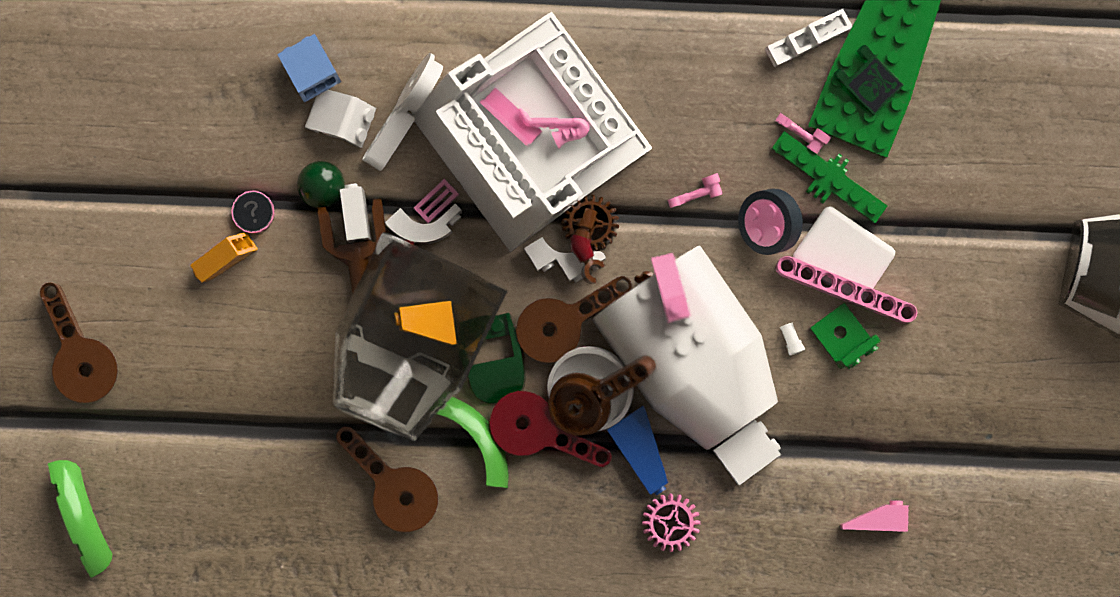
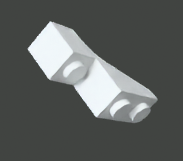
(543, 257)

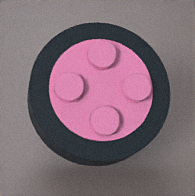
(770, 221)

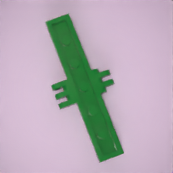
(829, 177)

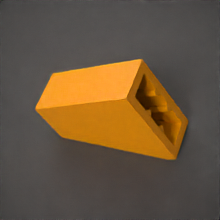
(223, 256)
(428, 321)

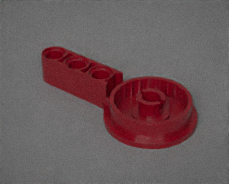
(540, 430)

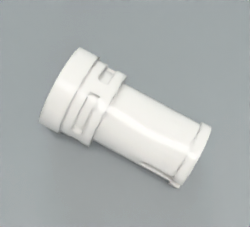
(793, 343)

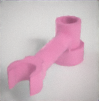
(815, 141)
(711, 188)

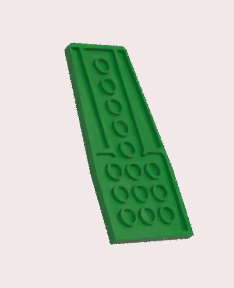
(898, 37)

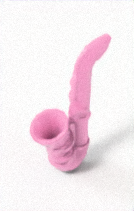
(568, 129)

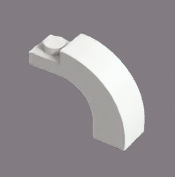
(423, 233)

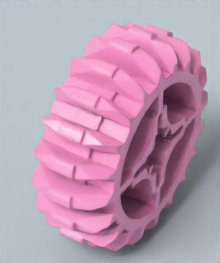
(688, 528)

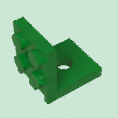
(853, 345)

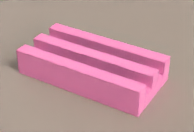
(455, 194)

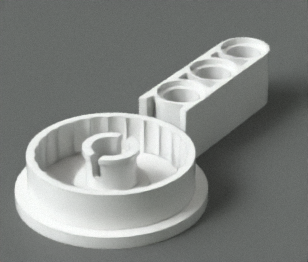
(400, 119)

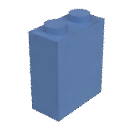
(309, 67)

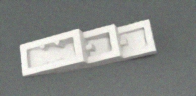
(808, 38)

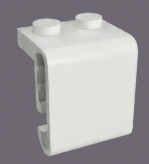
(341, 117)

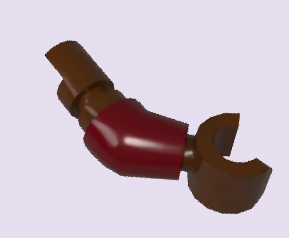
(582, 247)

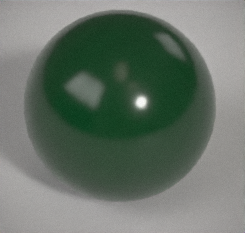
(320, 184)

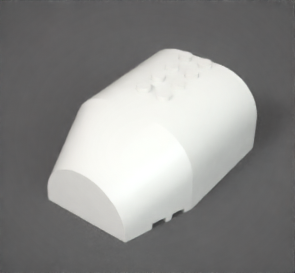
(708, 366)

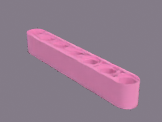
(857, 289)

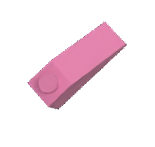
(670, 288)
(883, 518)

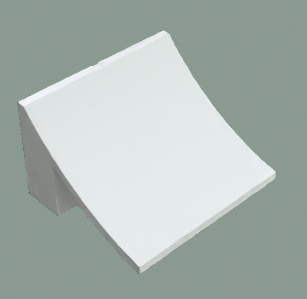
(533, 185)

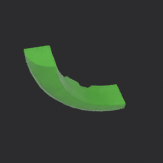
(479, 429)
(79, 516)

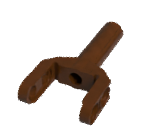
(355, 254)

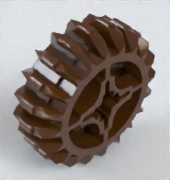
(599, 224)

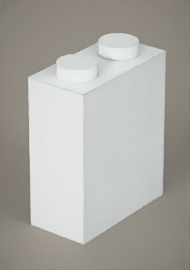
(355, 214)
(747, 451)

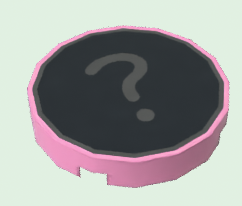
(253, 212)

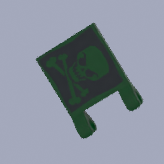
(871, 83)

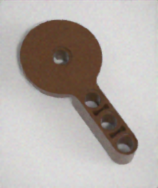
(565, 319)
(77, 352)
(593, 395)
(391, 485)

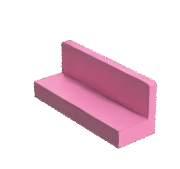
(509, 116)

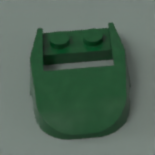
(499, 377)

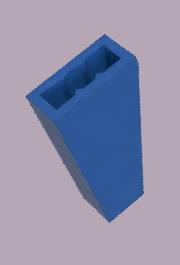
(638, 445)

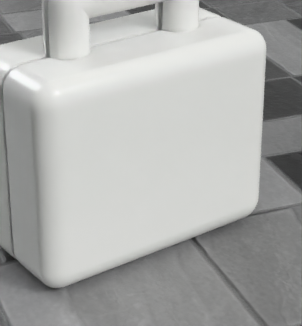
(845, 250)

